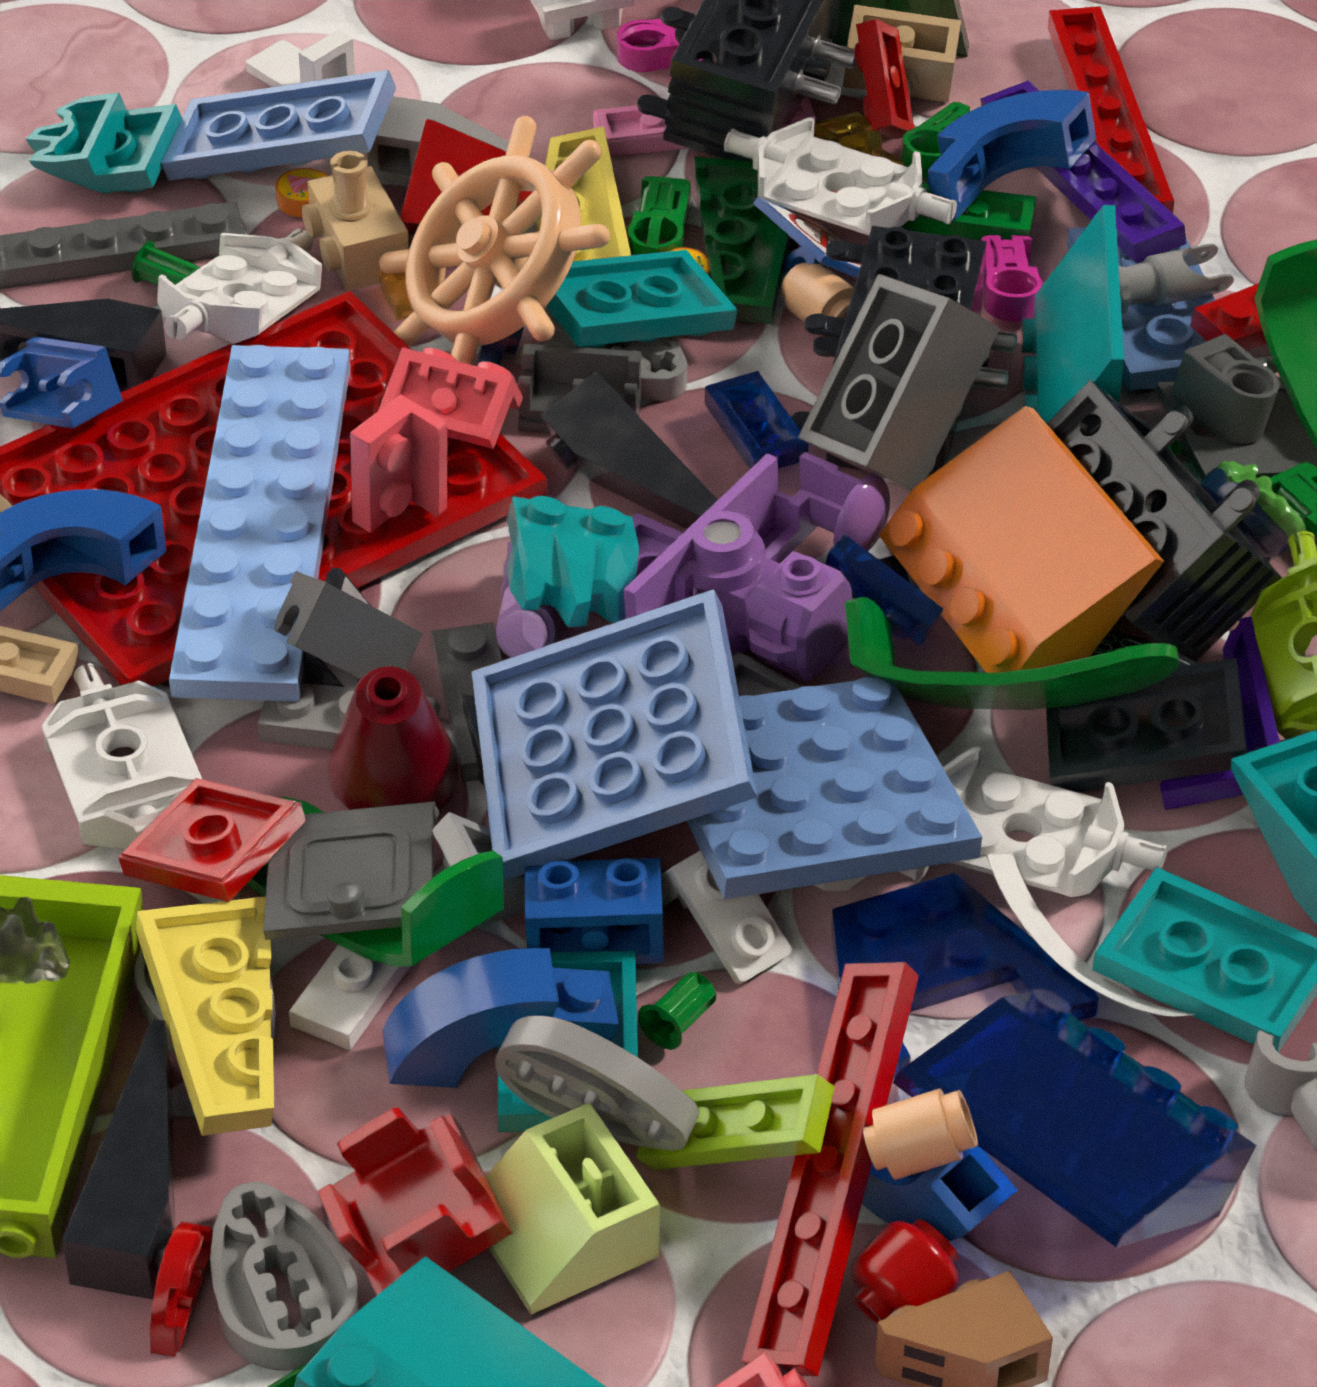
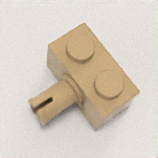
(927, 50)
(353, 220)

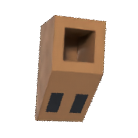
(967, 1339)

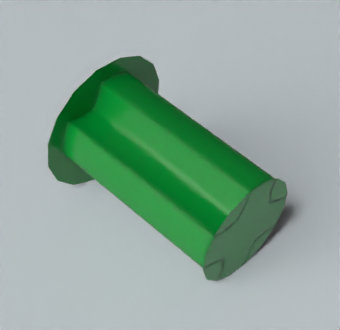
(153, 262)
(677, 1010)

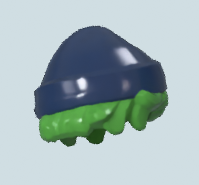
(1270, 519)

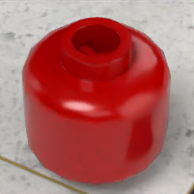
(903, 1268)

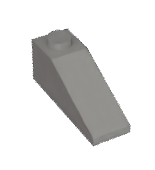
(401, 132)

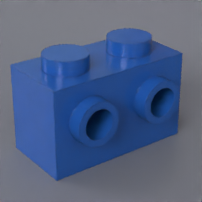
(596, 907)

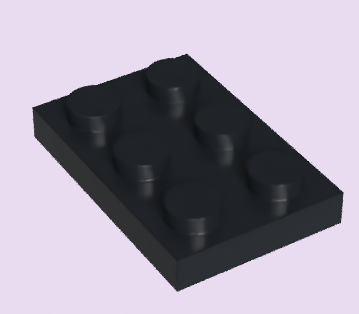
(1153, 734)

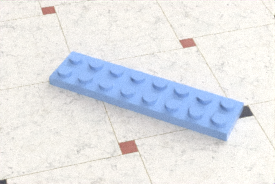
(260, 521)

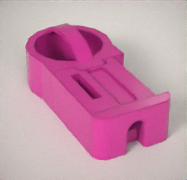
(646, 58)
(1009, 279)

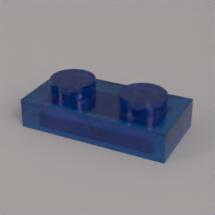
(755, 420)
(905, 606)

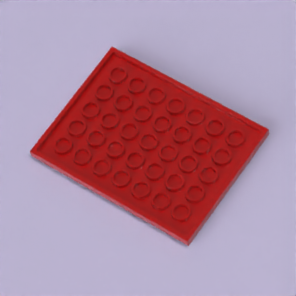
(162, 449)

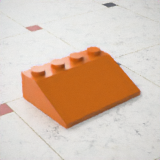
(1021, 549)

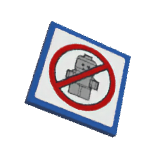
(809, 234)

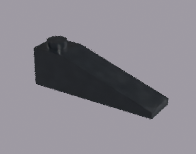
(623, 453)
(129, 1194)

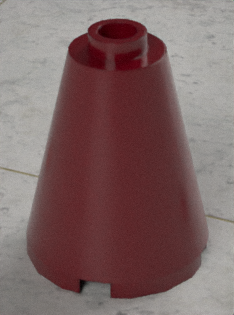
(391, 746)

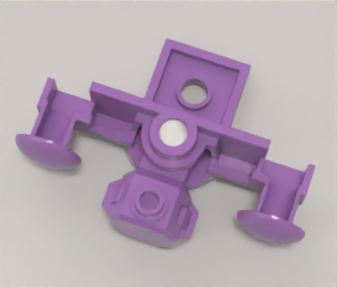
(743, 548)

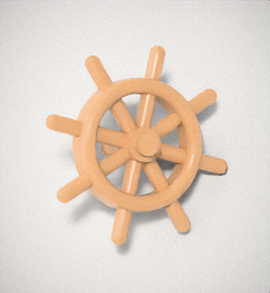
(495, 246)

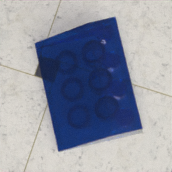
(1085, 1119)

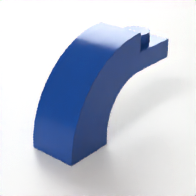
(1010, 136)
(77, 533)
(476, 1002)
(947, 1197)

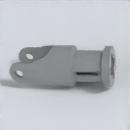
(1168, 279)

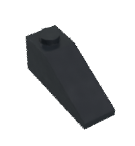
(127, 330)

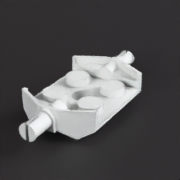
(803, 171)
(242, 288)
(110, 793)
(1074, 833)

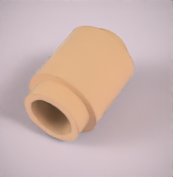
(815, 290)
(920, 1133)

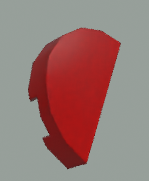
(179, 1286)

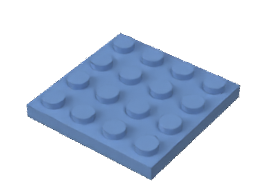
(612, 734)
(839, 794)

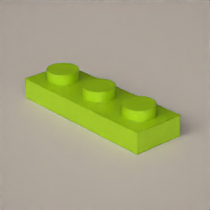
(751, 1122)

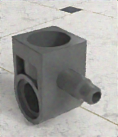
(1227, 389)

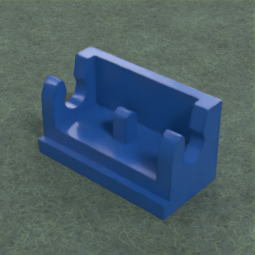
(60, 383)

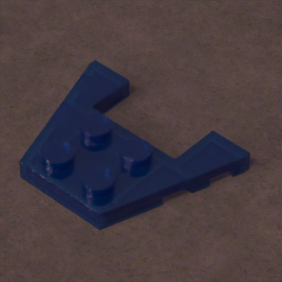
(952, 943)

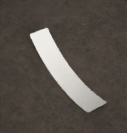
(1023, 906)

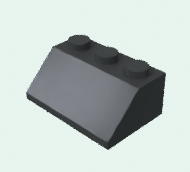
(899, 382)

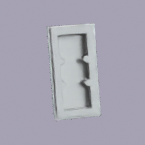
(344, 997)

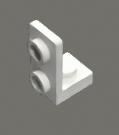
(288, 64)
(736, 927)

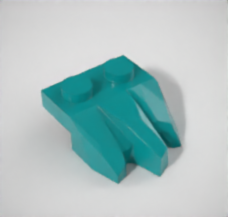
(105, 143)
(570, 558)

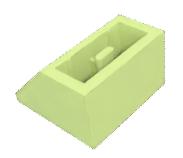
(572, 1209)

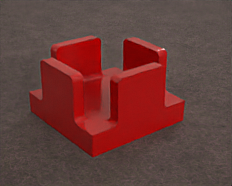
(412, 1197)

